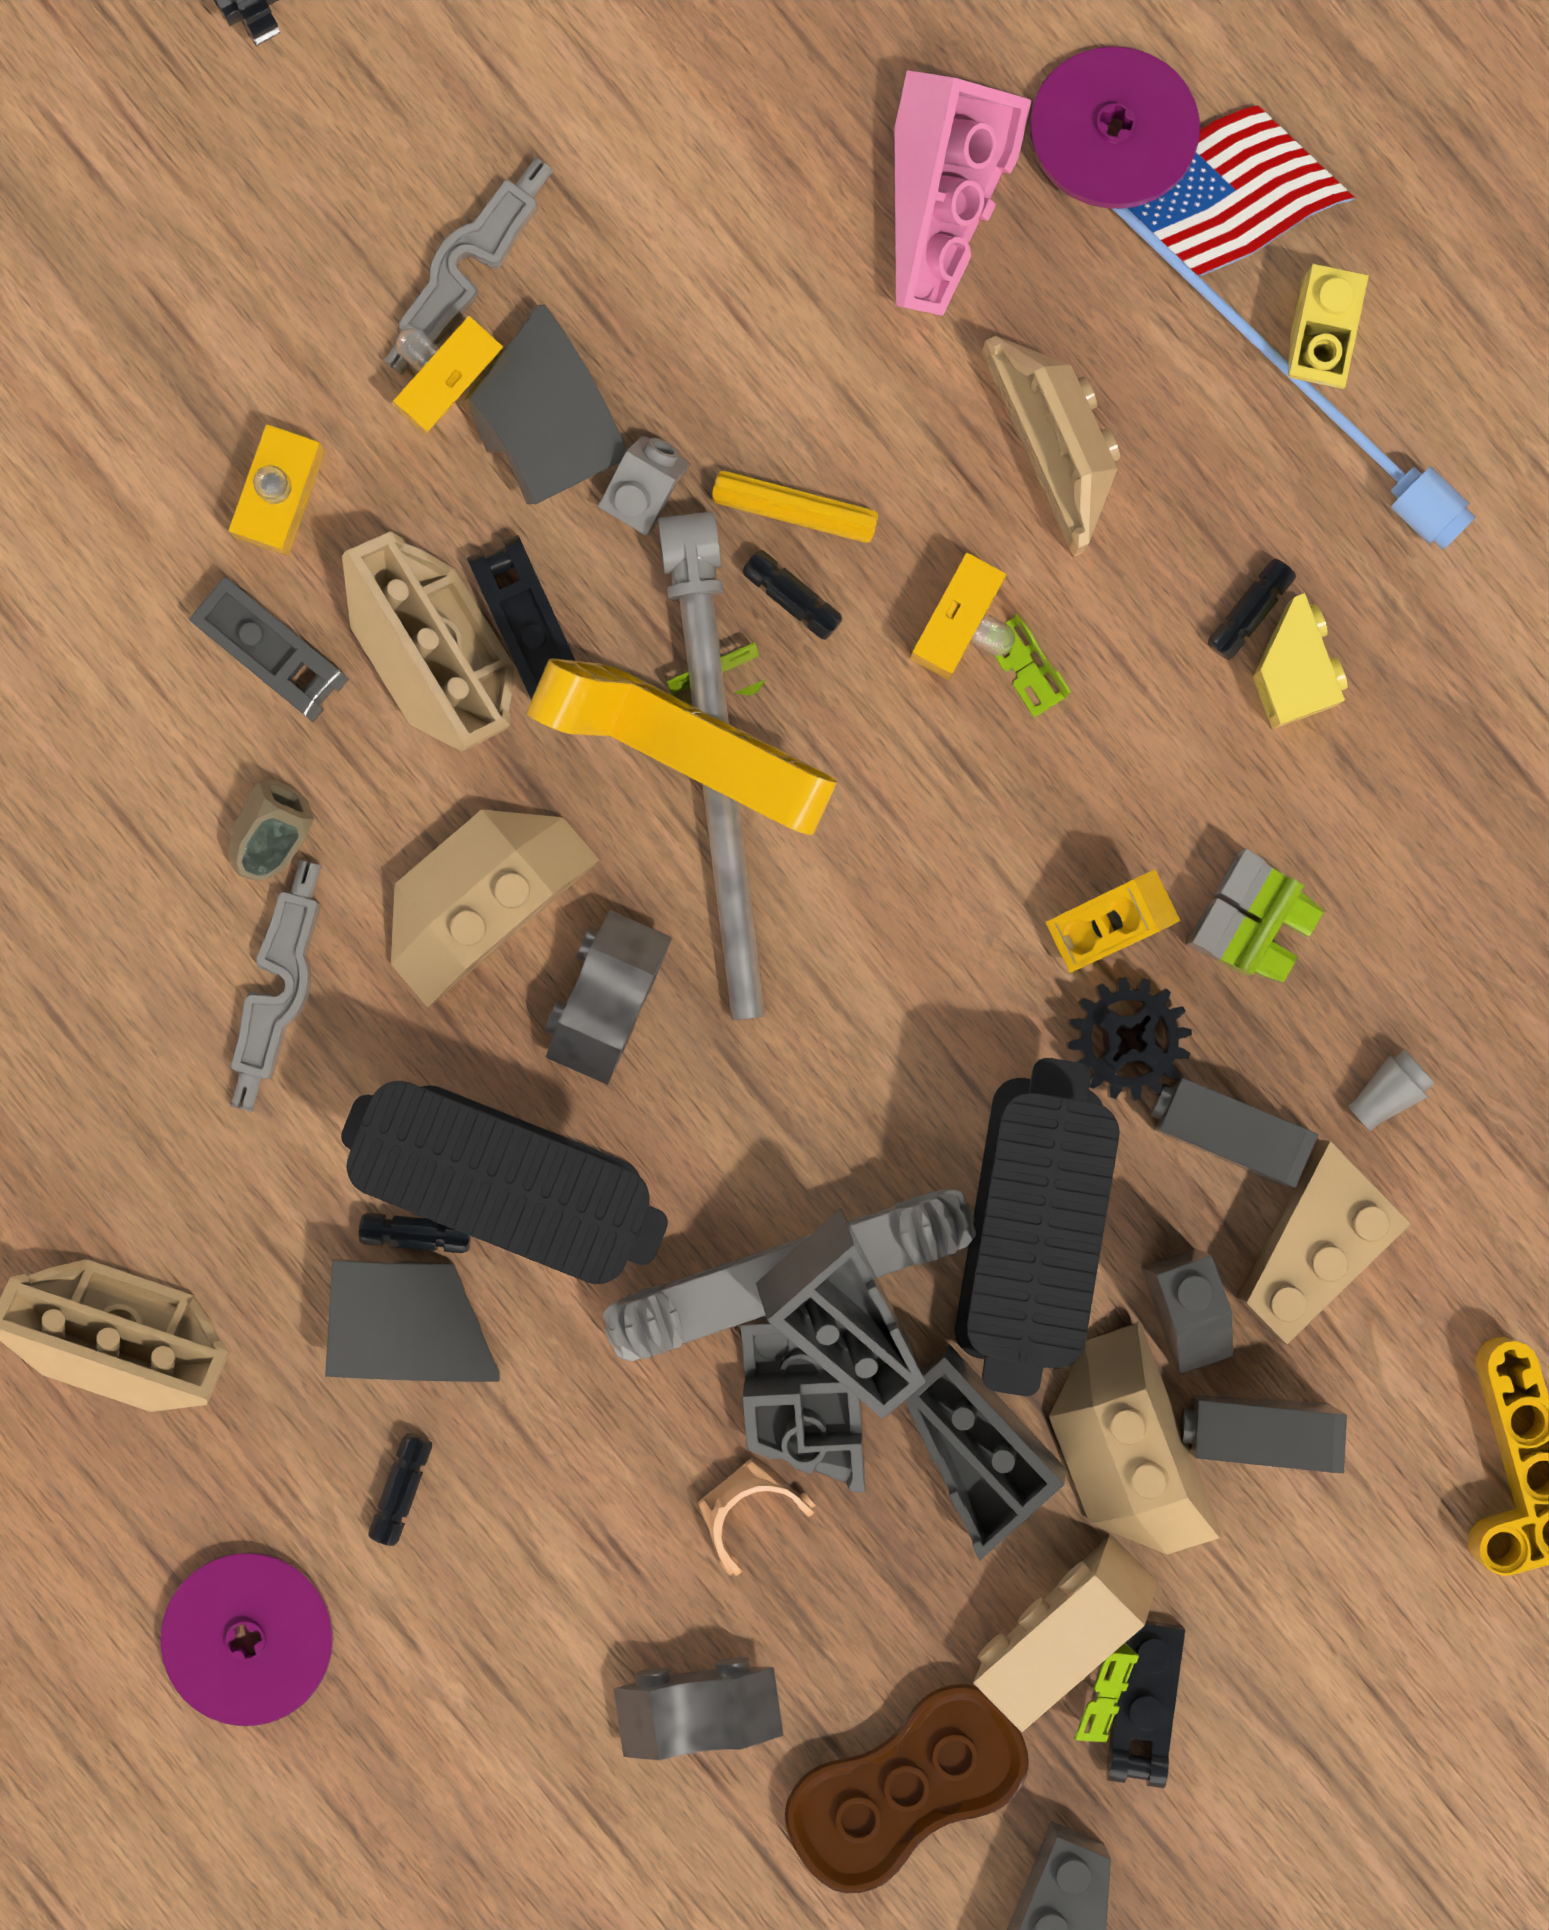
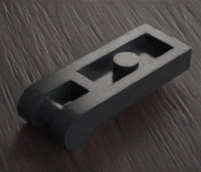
(521, 611)
(1147, 1705)

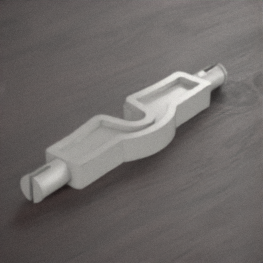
(485, 240)
(268, 1016)

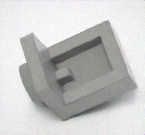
(644, 483)

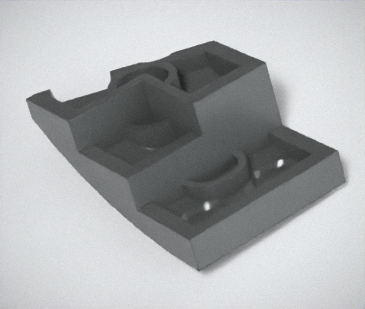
(544, 411)
(404, 1324)
(799, 1408)

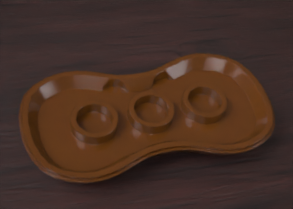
(870, 1811)

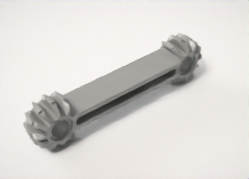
(728, 1294)

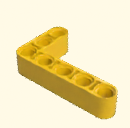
(613, 703)

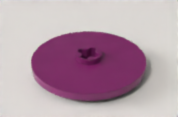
(1155, 137)
(229, 1680)

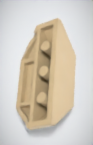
(1058, 434)
(428, 641)
(479, 894)
(113, 1335)
(1129, 1447)

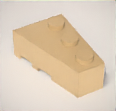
(1320, 1245)
(1066, 1633)

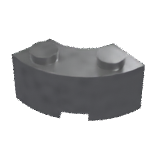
(607, 997)
(698, 1710)

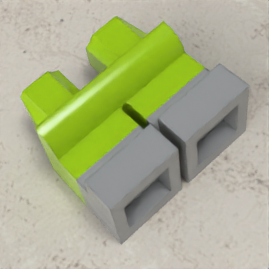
(1269, 900)

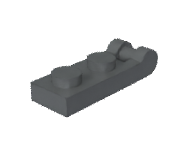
(266, 647)

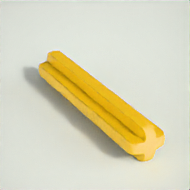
(794, 506)

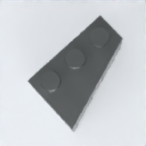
(841, 1317)
(983, 1451)
(1065, 1884)

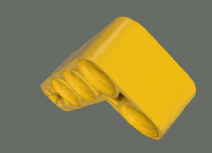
(1518, 1455)

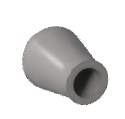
(1391, 1090)

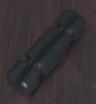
(792, 594)
(1252, 609)
(411, 1233)
(400, 1489)

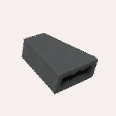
(1233, 1131)
(1191, 1308)
(1266, 1432)

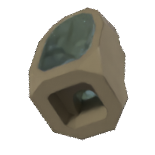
(269, 830)

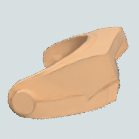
(746, 1480)

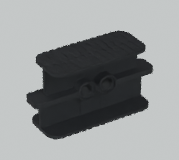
(501, 1180)
(1037, 1226)

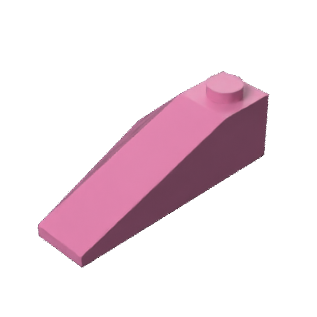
(948, 161)

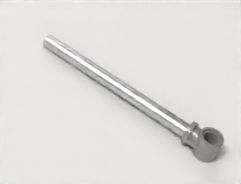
(691, 558)

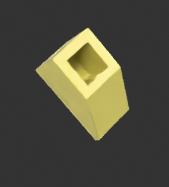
(1326, 325)
(1295, 669)

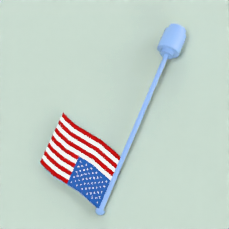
(1235, 199)

